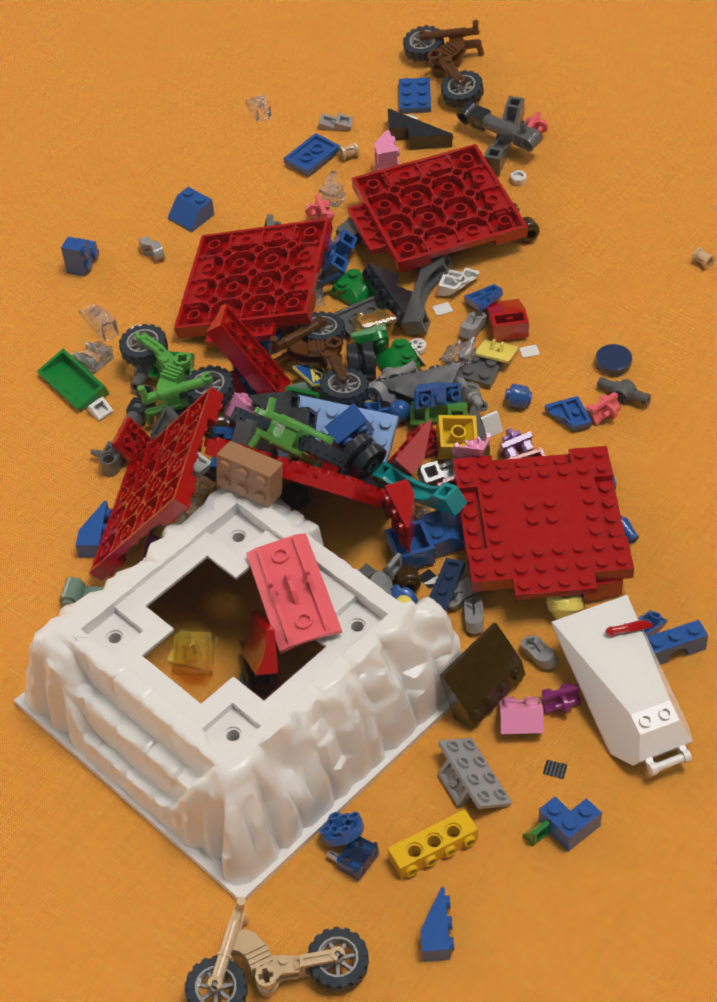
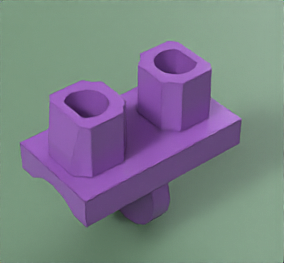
(513, 441)

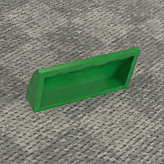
(72, 380)

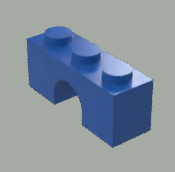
(337, 255)
(690, 637)

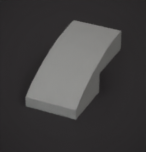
(339, 123)
(393, 566)

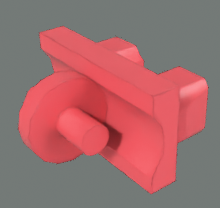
(536, 123)
(319, 209)
(604, 408)

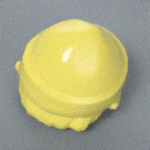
(564, 605)

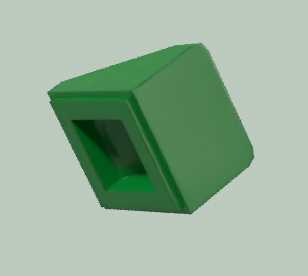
(537, 832)

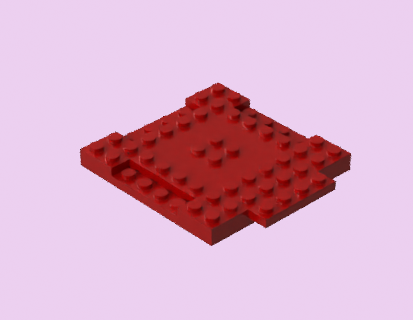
(434, 208)
(260, 273)
(314, 477)
(156, 484)
(542, 523)

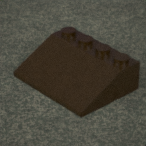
(481, 676)

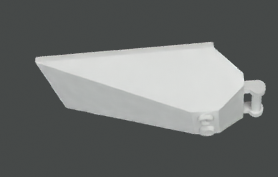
(624, 686)

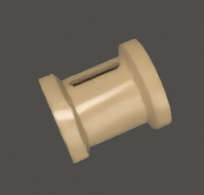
(349, 150)
(703, 258)

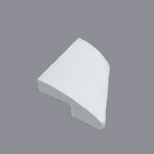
(455, 280)

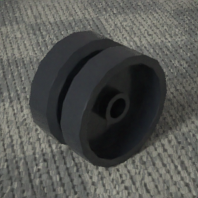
(362, 361)
(363, 456)

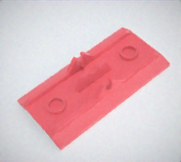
(293, 591)

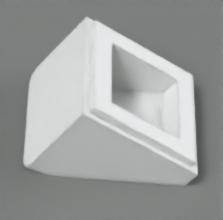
(99, 408)
(492, 423)

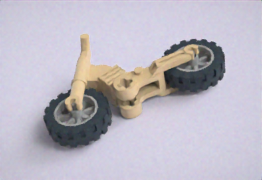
(276, 968)

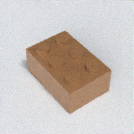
(249, 474)

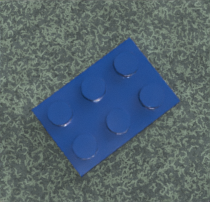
(414, 95)
(311, 154)

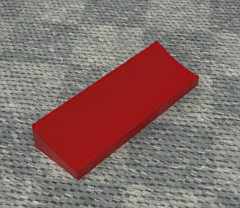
(246, 353)
(260, 645)

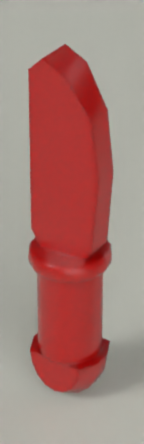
(632, 626)

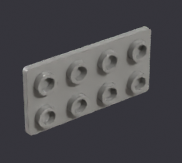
(469, 775)

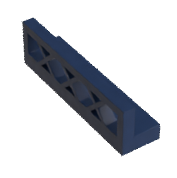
(447, 582)

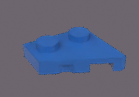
(484, 297)
(570, 413)

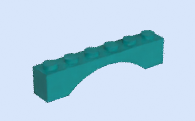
(443, 498)

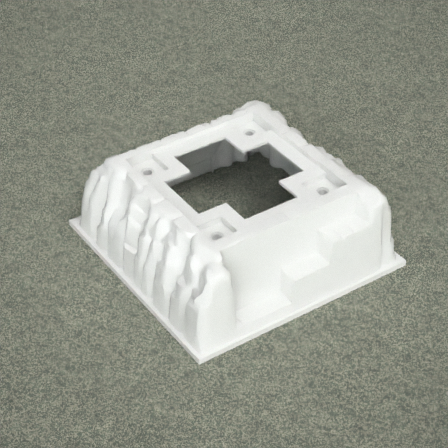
(296, 755)

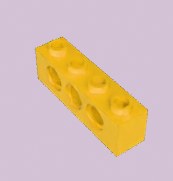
(439, 834)

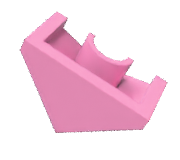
(473, 448)

